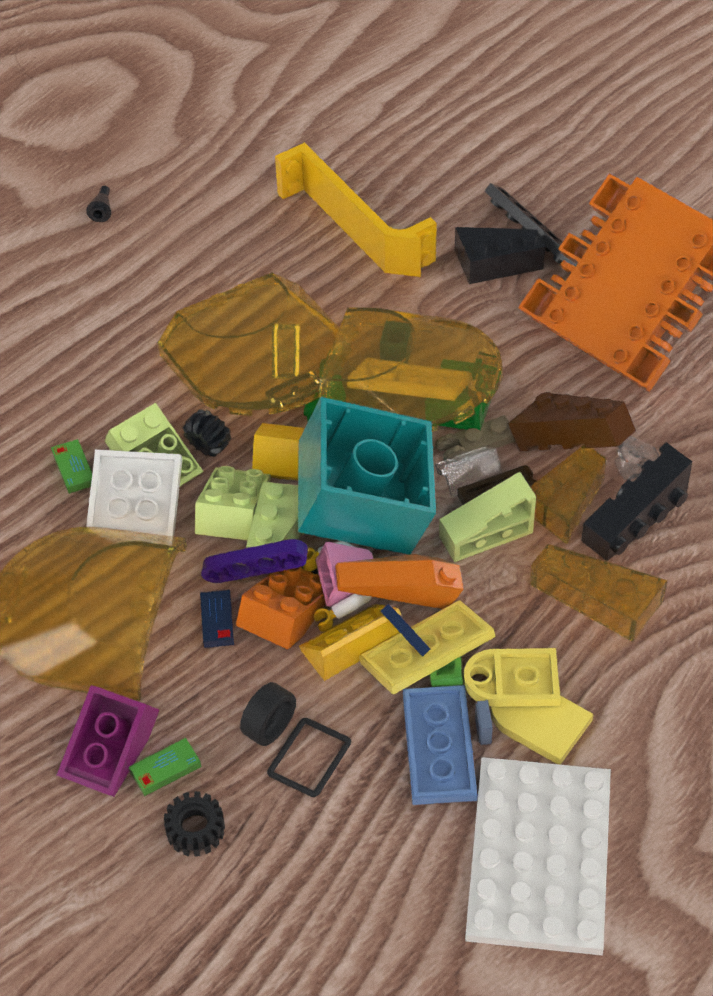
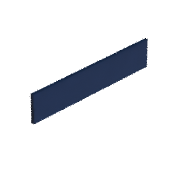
(405, 630)

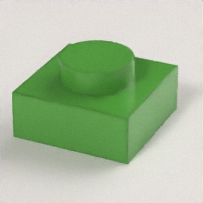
(449, 674)

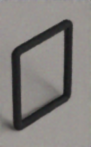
(330, 770)

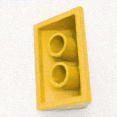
(277, 450)
(345, 642)

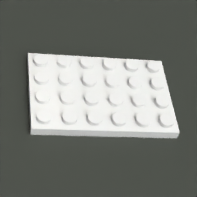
(540, 856)

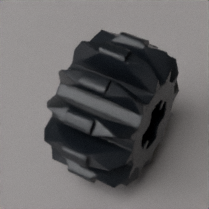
(207, 432)

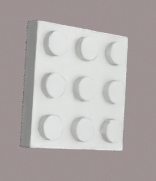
(135, 491)

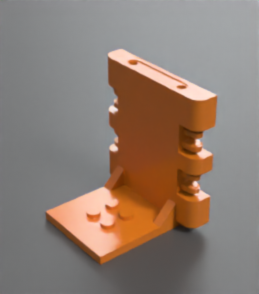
(629, 279)

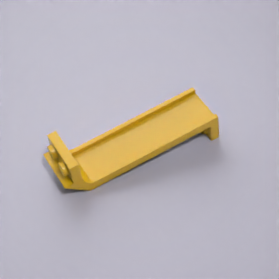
(390, 248)

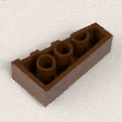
(571, 422)

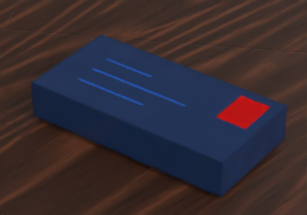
(217, 618)

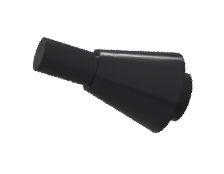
(99, 207)

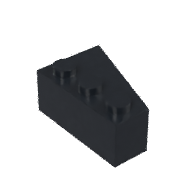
(498, 252)

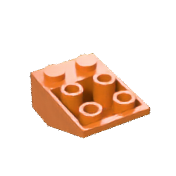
(282, 606)

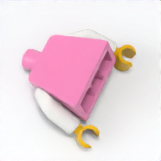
(326, 560)

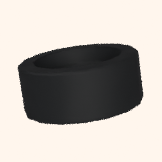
(268, 714)

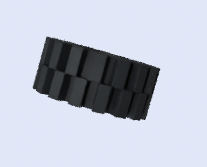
(194, 807)

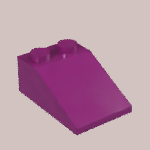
(106, 740)

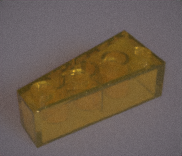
(599, 589)

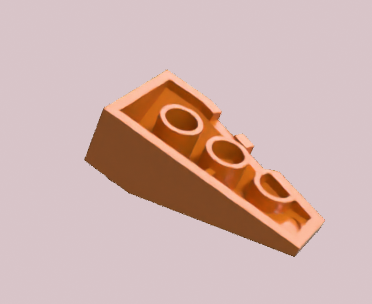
(403, 579)

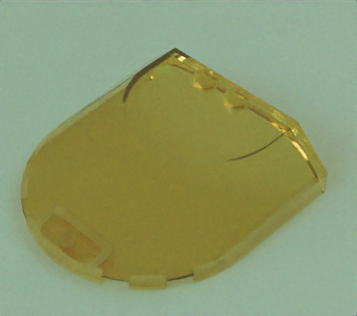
(251, 346)
(411, 365)
(84, 607)

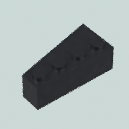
(639, 504)

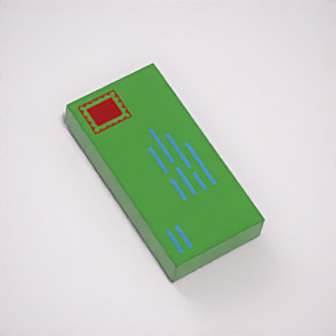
(72, 466)
(165, 766)

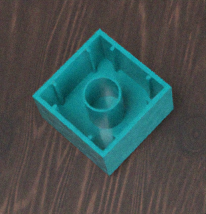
(365, 476)

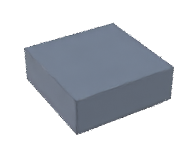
(483, 722)

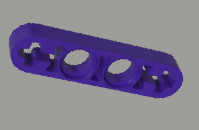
(284, 556)

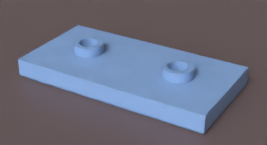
(439, 745)

